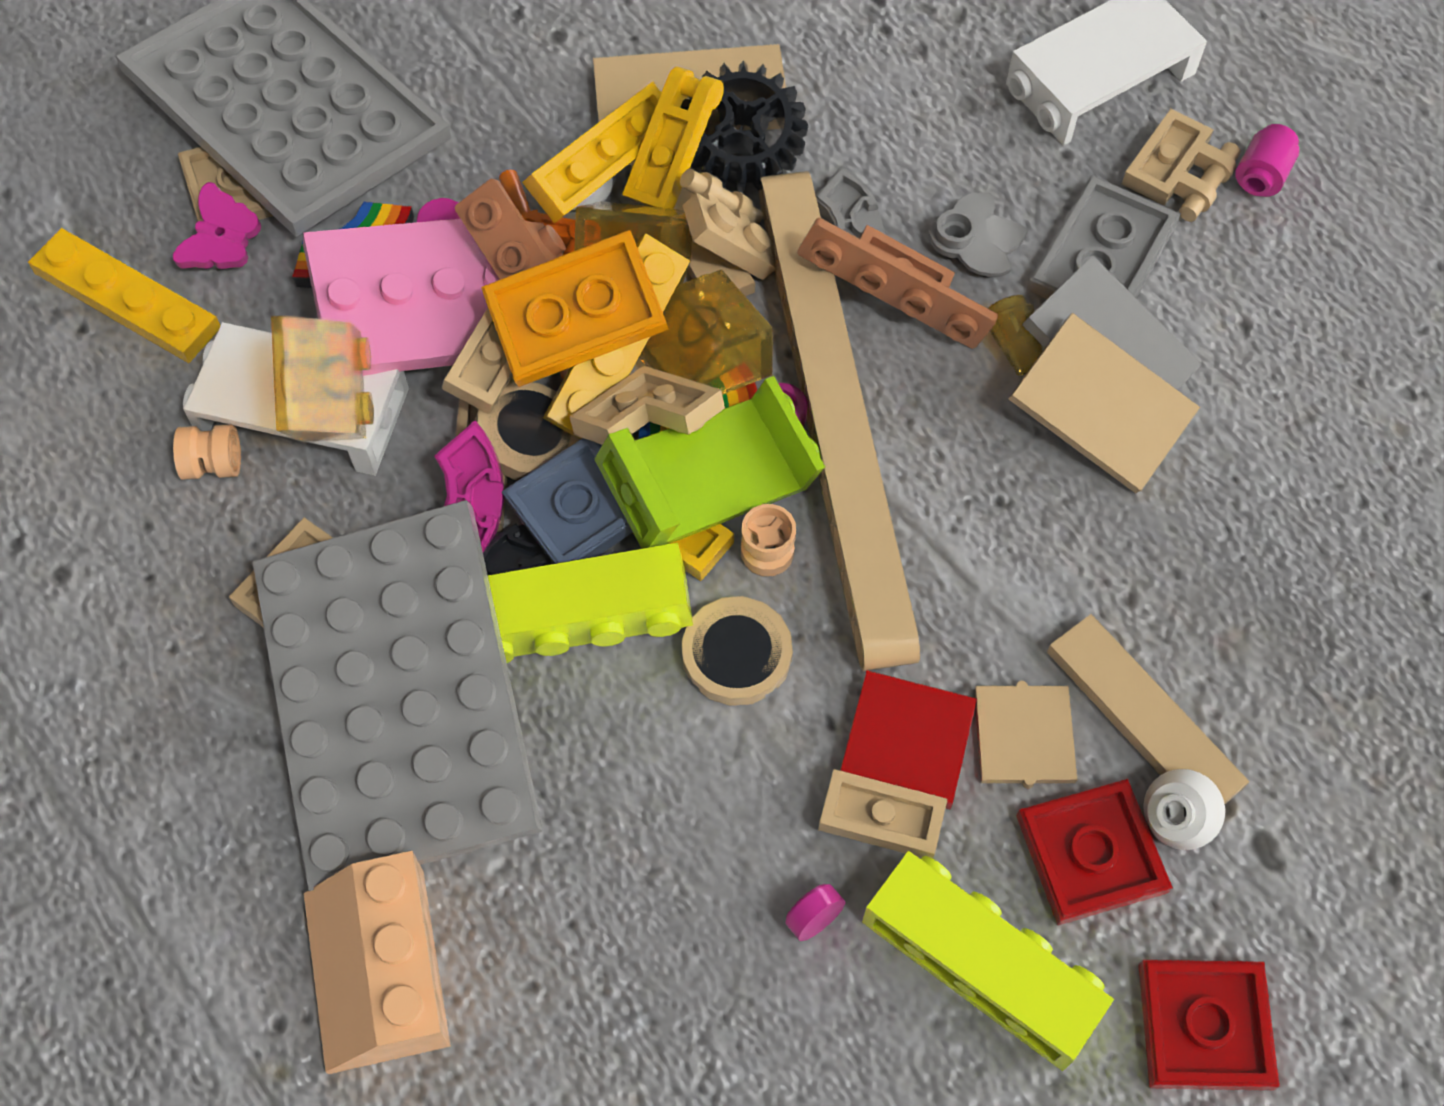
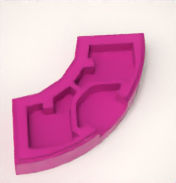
(476, 476)

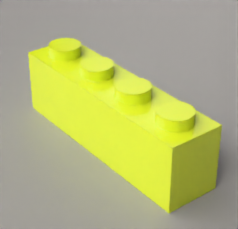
(591, 601)
(988, 959)

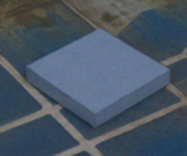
(569, 505)

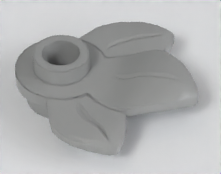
(982, 236)

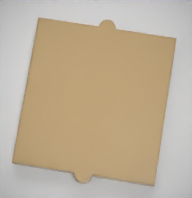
(1025, 734)

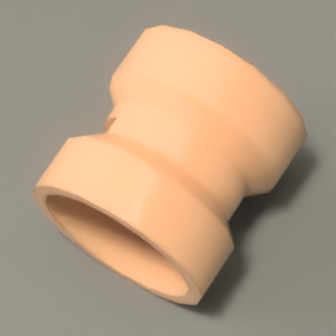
(207, 451)
(765, 528)

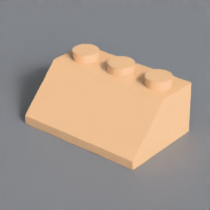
(375, 964)

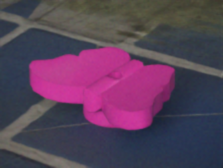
(219, 216)

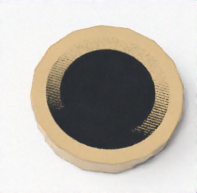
(520, 431)
(737, 650)

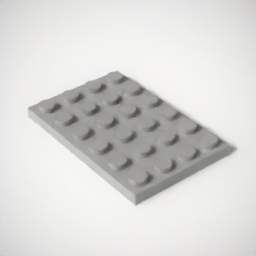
(285, 104)
(395, 694)

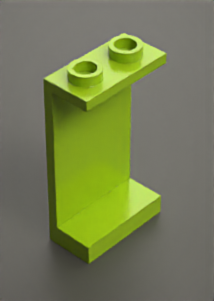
(694, 481)

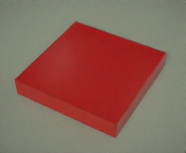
(909, 735)
(1093, 852)
(1208, 1025)

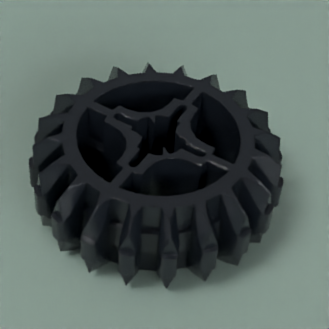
(763, 104)

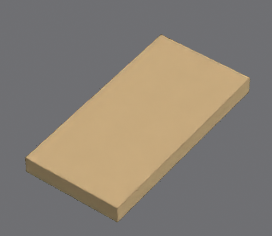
(624, 76)

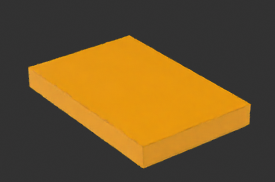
(574, 308)

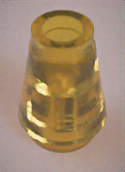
(1011, 336)

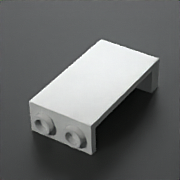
(1099, 59)
(239, 391)

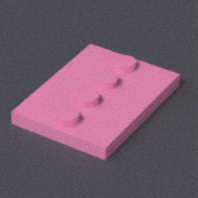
(402, 287)

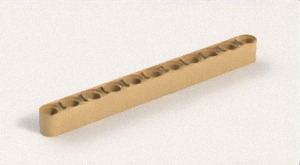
(839, 425)

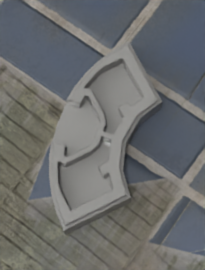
(848, 204)

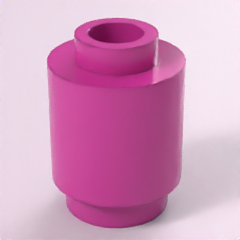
(1268, 160)

